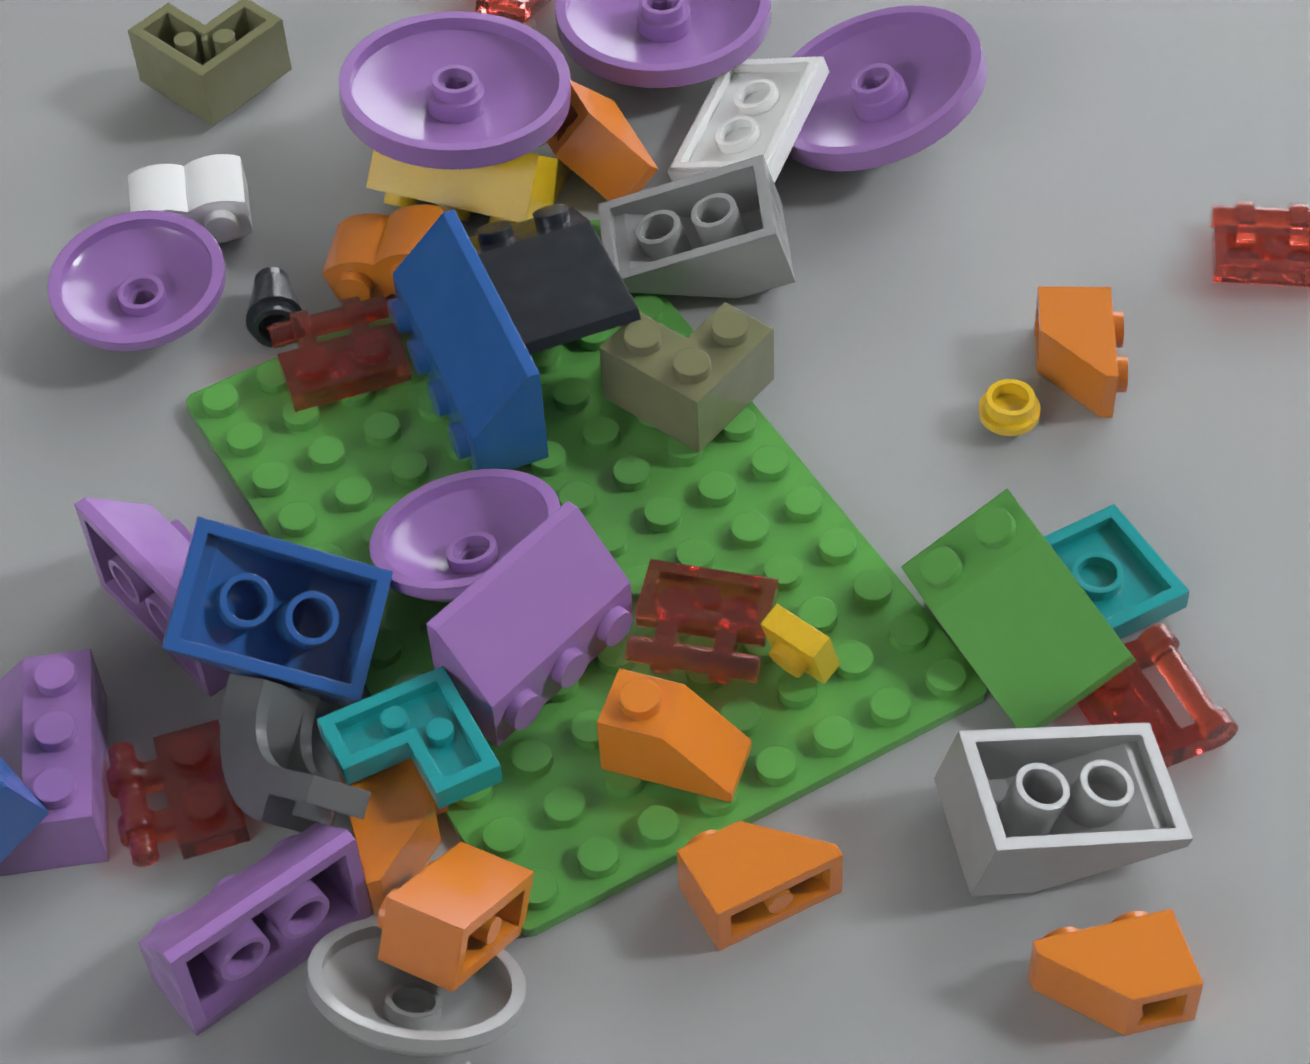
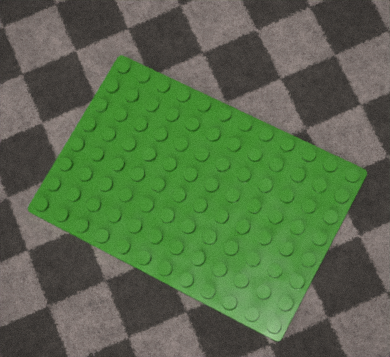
(731, 507)

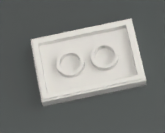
(751, 114)

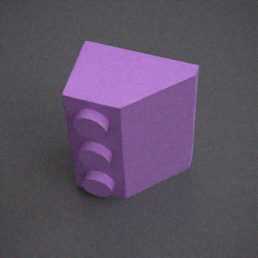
(140, 566)
(532, 623)
(58, 748)
(257, 924)

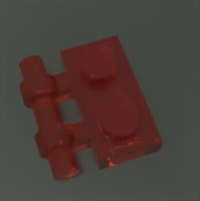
(1261, 244)
(342, 365)
(707, 605)
(199, 801)

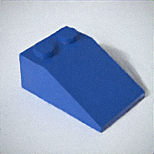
(277, 611)

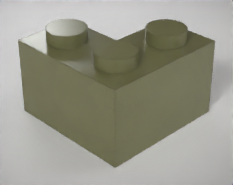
(212, 64)
(692, 382)

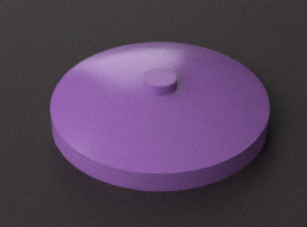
(661, 39)
(891, 87)
(455, 90)

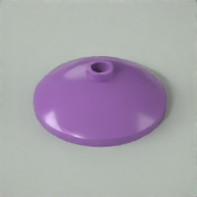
(136, 280)
(458, 529)

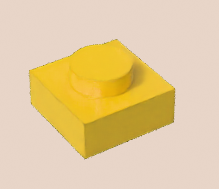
(799, 646)

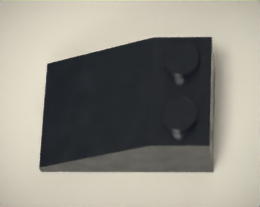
(554, 277)

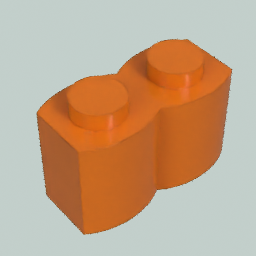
(372, 247)

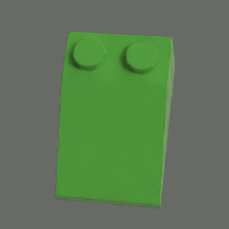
(1017, 613)

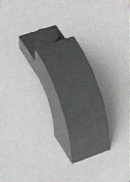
(271, 757)

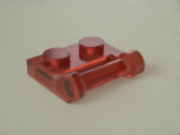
(1134, 700)

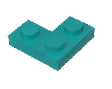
(418, 722)

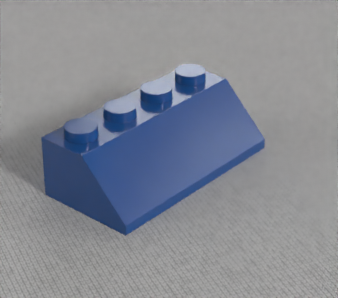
(469, 350)

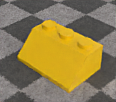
(501, 191)

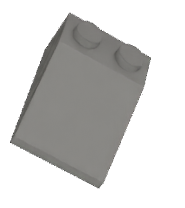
(701, 234)
(1056, 804)

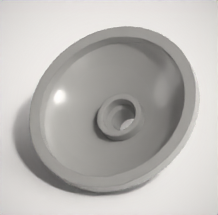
(403, 1011)

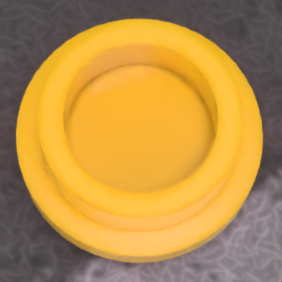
(1009, 408)

